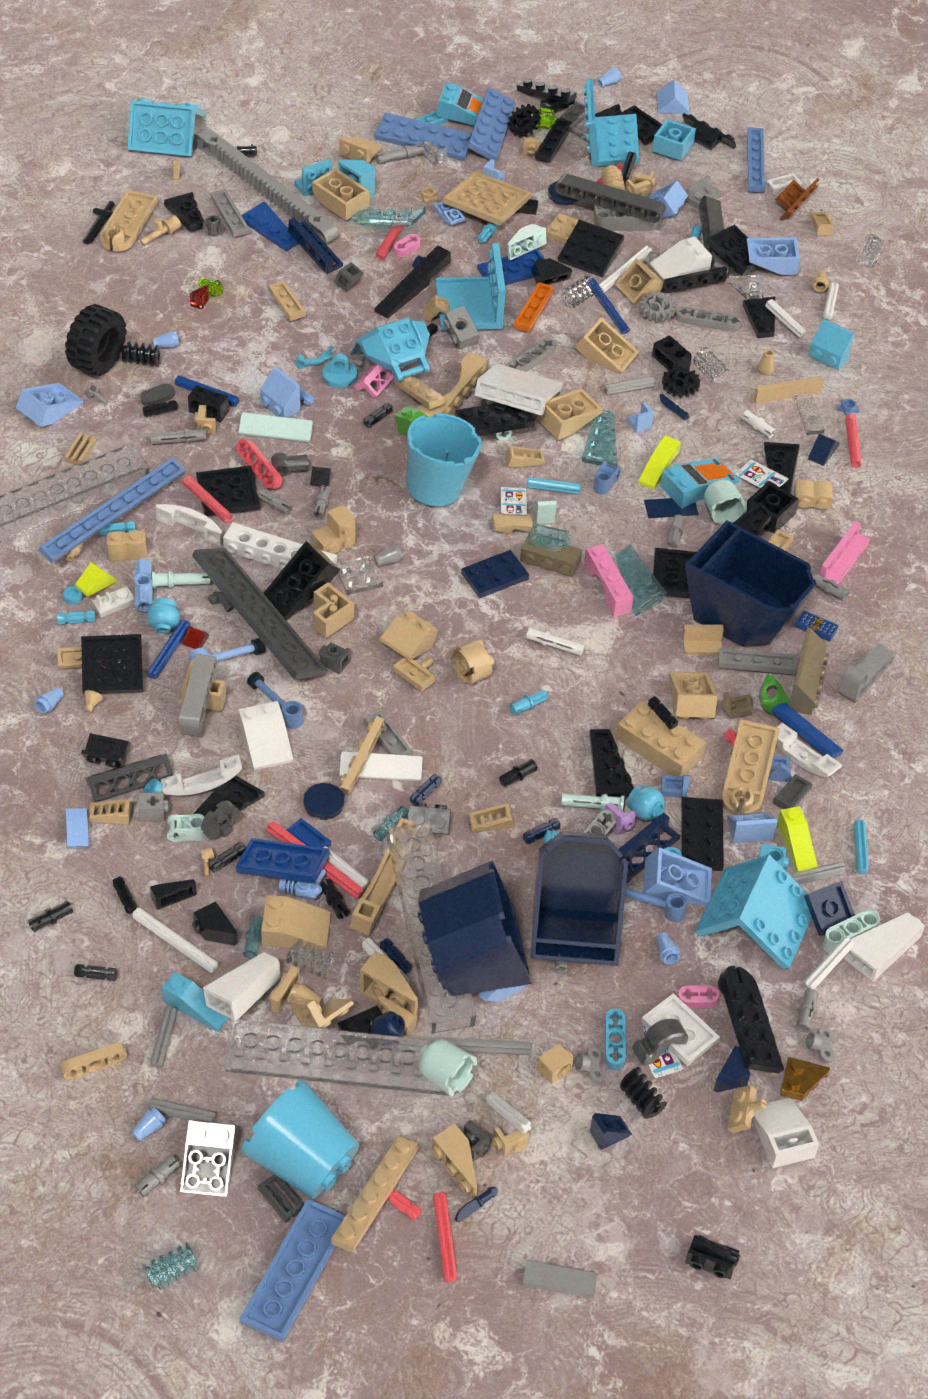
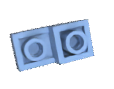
(448, 214)
(76, 828)

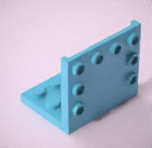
(162, 127)
(609, 135)
(480, 295)
(764, 904)

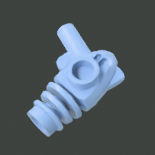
(302, 889)

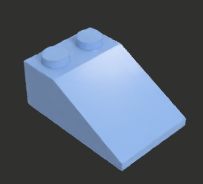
(775, 254)
(47, 403)
(672, 873)

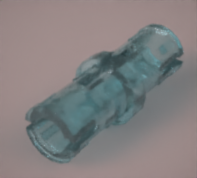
(390, 822)
(255, 926)

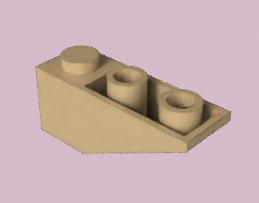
(455, 1153)

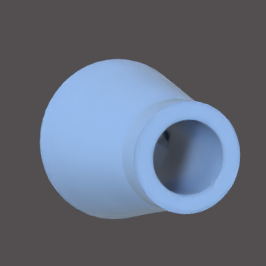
(610, 77)
(167, 340)
(47, 701)
(668, 951)
(149, 1123)

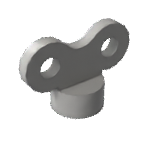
(820, 1043)
(590, 1064)

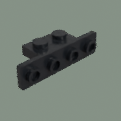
(707, 135)
(694, 280)

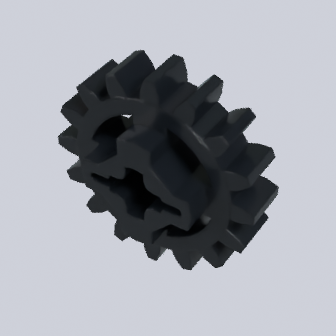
(524, 120)
(681, 381)

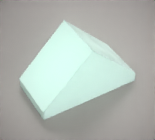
(544, 511)

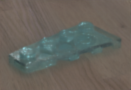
(389, 216)
(601, 440)
(639, 579)

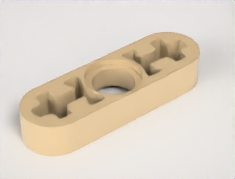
(93, 1061)

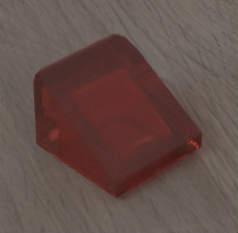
(199, 297)
(195, 638)

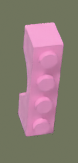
(617, 593)

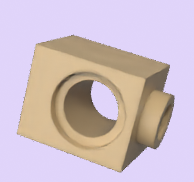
(555, 1063)

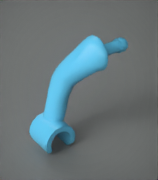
(326, 355)

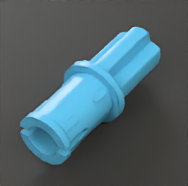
(487, 231)
(528, 702)

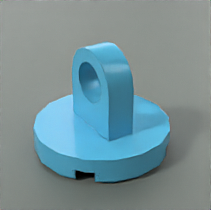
(339, 372)

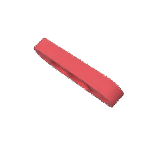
(261, 460)

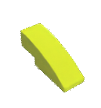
(659, 461)

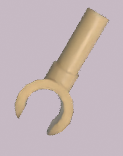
(207, 854)

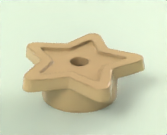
(428, 194)

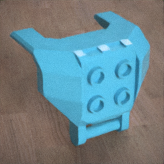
(396, 346)

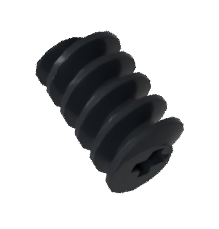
(141, 354)
(641, 1094)

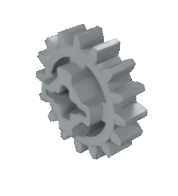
(657, 306)

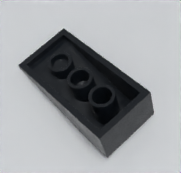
(299, 579)

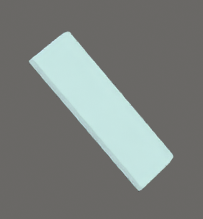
(276, 427)

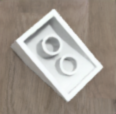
(681, 259)
(265, 735)

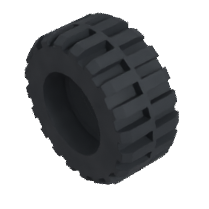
(95, 339)

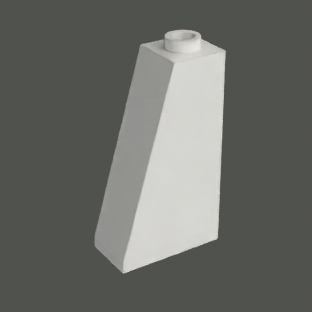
(883, 945)
(243, 986)

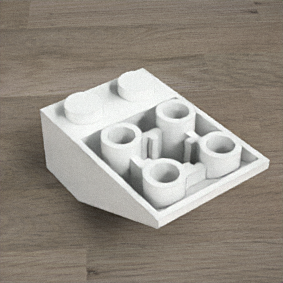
(785, 1133)
(208, 1158)

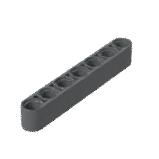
(610, 198)
(711, 224)

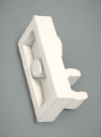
(113, 601)

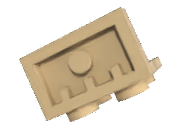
(313, 1015)

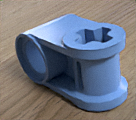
(606, 477)

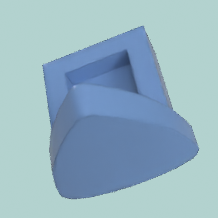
(780, 769)
(675, 785)

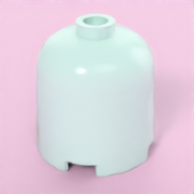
(724, 501)
(446, 1065)

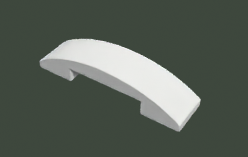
(171, 514)
(804, 755)
(202, 782)

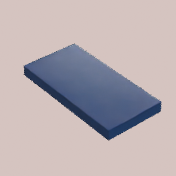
(515, 269)
(282, 860)

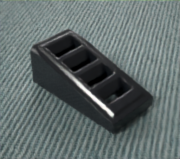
(172, 892)

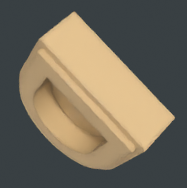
(175, 169)

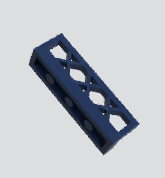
(314, 246)
(647, 837)

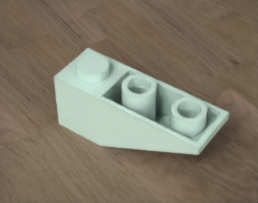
(526, 240)

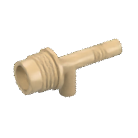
(168, 225)

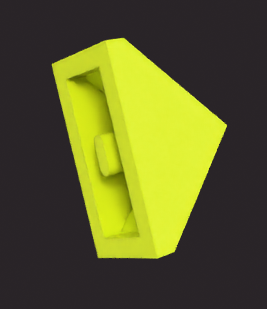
(94, 580)

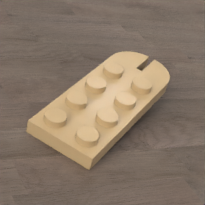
(127, 220)
(749, 767)

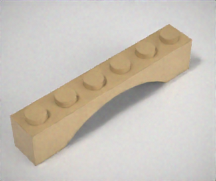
(471, 369)
(377, 893)

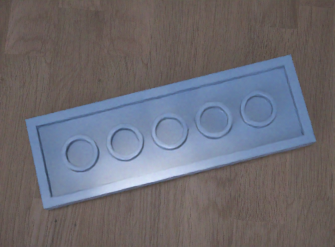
(491, 124)
(411, 132)
(293, 1272)

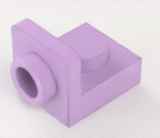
(624, 821)

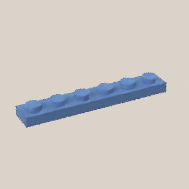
(755, 159)

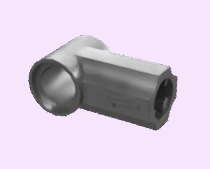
(286, 464)

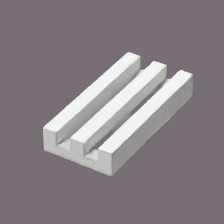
(778, 184)

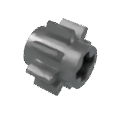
(213, 225)

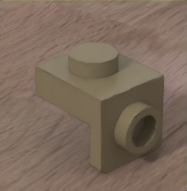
(737, 706)

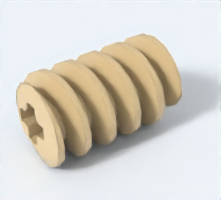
(613, 177)

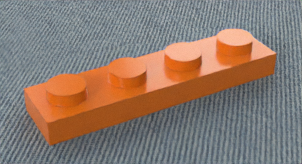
(533, 307)

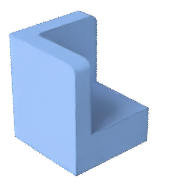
(491, 171)
(643, 420)

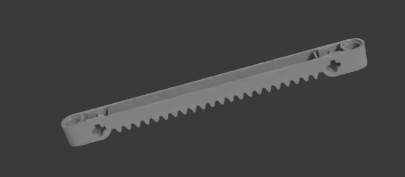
(216, 146)

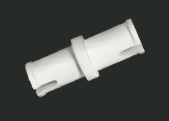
(758, 424)

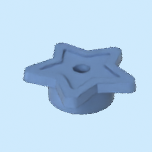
(848, 406)

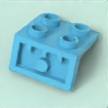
(310, 174)

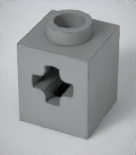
(152, 807)

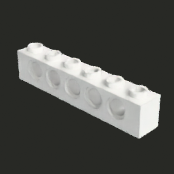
(262, 546)

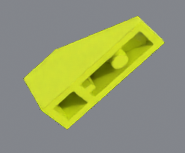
(797, 838)

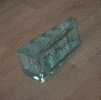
(548, 536)

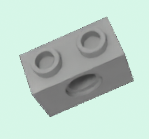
(461, 318)

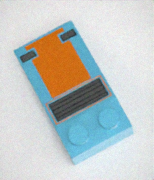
(458, 104)
(689, 480)

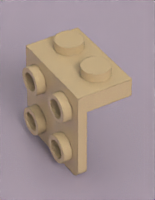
(358, 148)

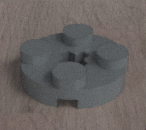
(220, 821)

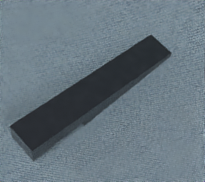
(414, 282)

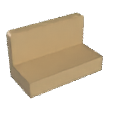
(702, 639)

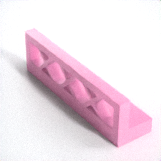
(369, 376)
(844, 554)

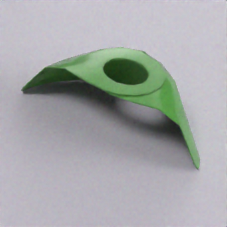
(780, 696)

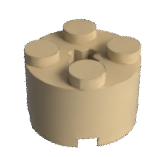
(472, 661)

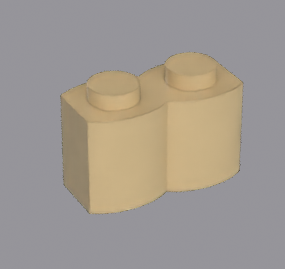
(813, 494)
(127, 545)

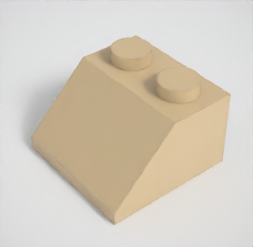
(638, 281)
(409, 635)

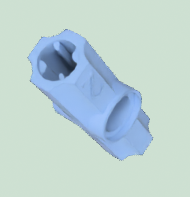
(143, 585)

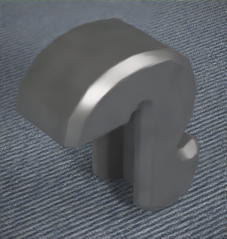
(658, 1039)

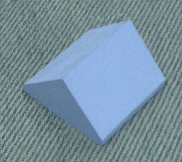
(672, 99)
(752, 827)

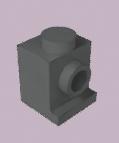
(348, 276)
(334, 657)

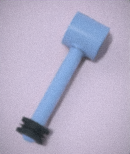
(256, 647)

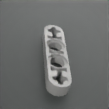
(727, 321)
(544, 347)

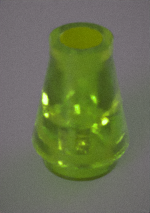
(215, 286)

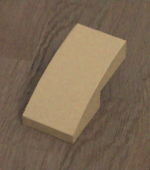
(508, 522)

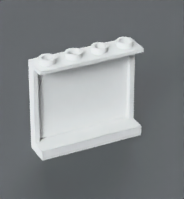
(517, 388)

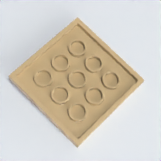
(487, 198)

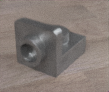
(477, 1139)

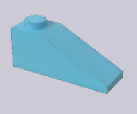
(190, 1000)

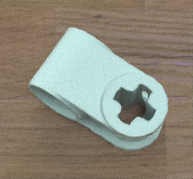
(187, 827)

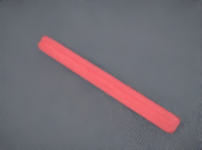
(331, 872)

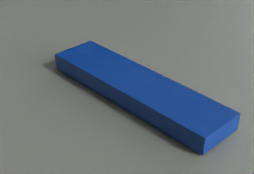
(806, 730)

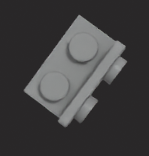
(699, 189)

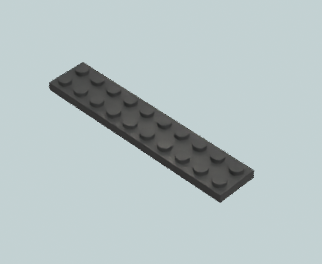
(259, 613)

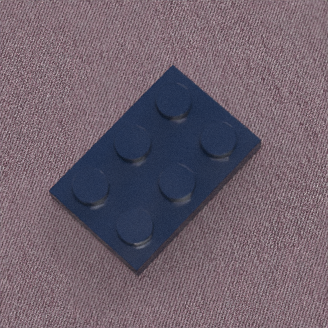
(495, 574)

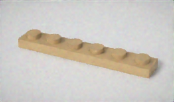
(374, 1194)

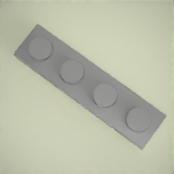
(229, 213)
(757, 661)

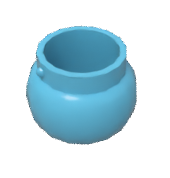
(163, 615)
(646, 802)

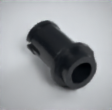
(248, 150)

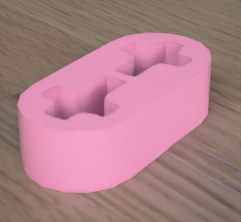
(407, 245)
(699, 997)

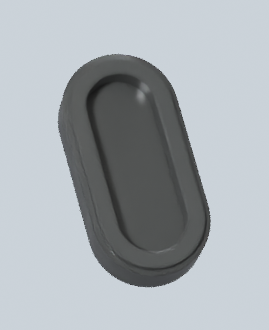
(157, 394)

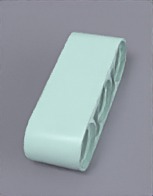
(857, 925)

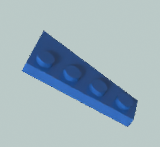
(269, 225)

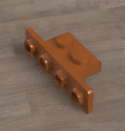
(792, 195)

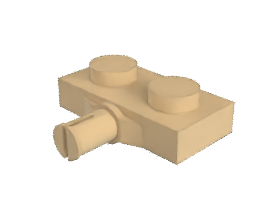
(415, 672)
(744, 1108)

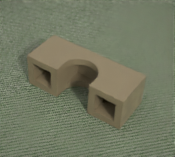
(563, 561)

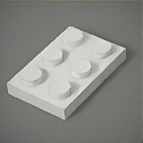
(700, 1035)

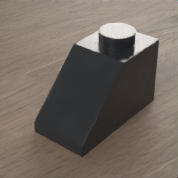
(550, 271)
(214, 925)

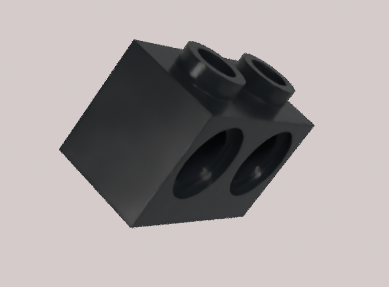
(671, 353)
(215, 402)

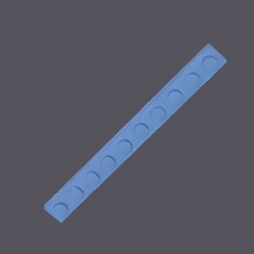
(111, 510)

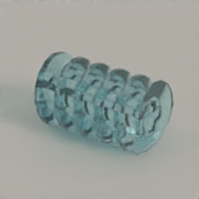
(170, 1266)

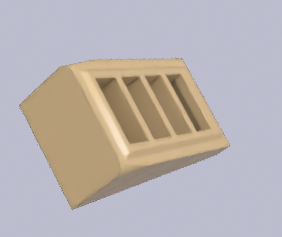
(822, 223)
(523, 457)
(111, 818)
(500, 823)
(409, 1018)

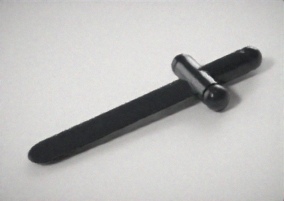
(102, 214)

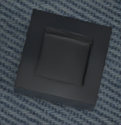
(320, 476)

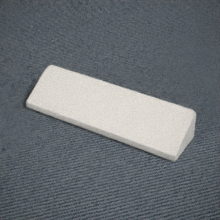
(386, 766)

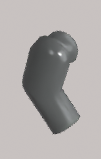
(220, 598)

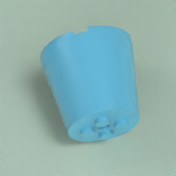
(440, 458)
(301, 1142)

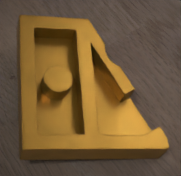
(801, 1078)

